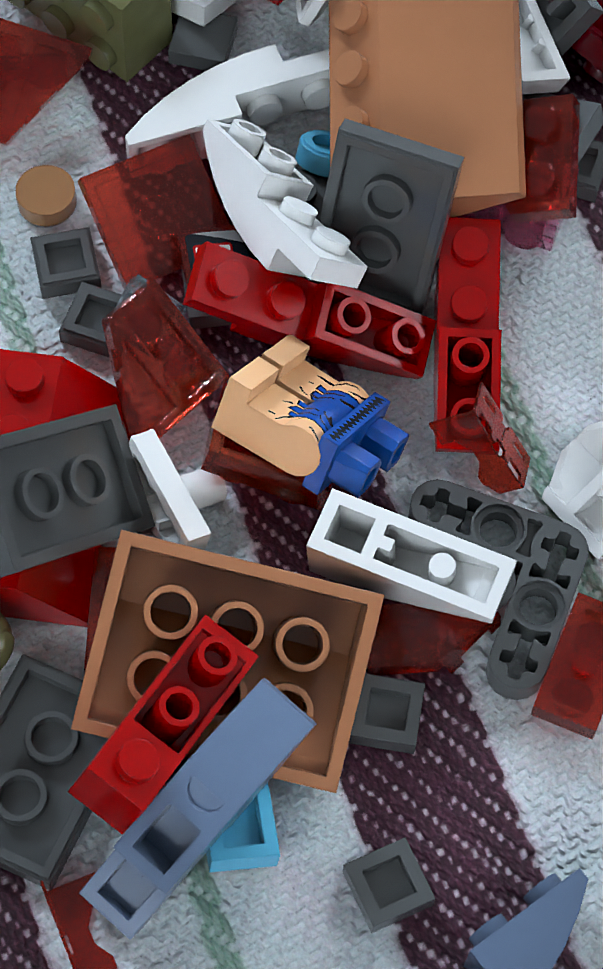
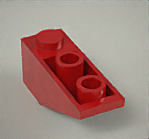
(163, 725)

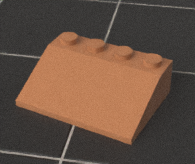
(438, 78)
(304, 629)

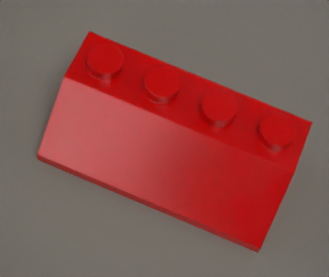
(32, 393)

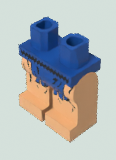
(309, 421)

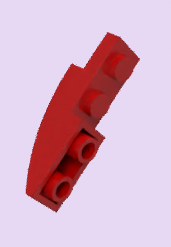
(330, 318)
(467, 320)

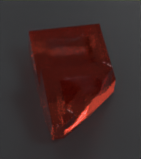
(423, 639)

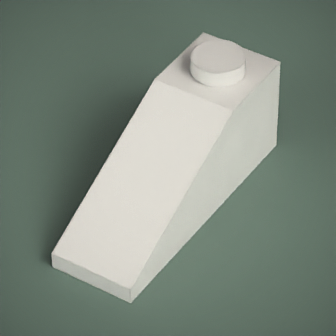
(406, 559)

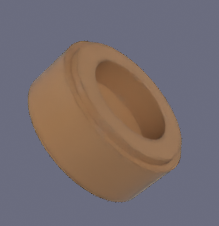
(46, 195)

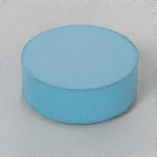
(314, 152)

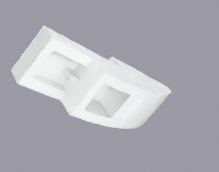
(247, 88)
(270, 207)

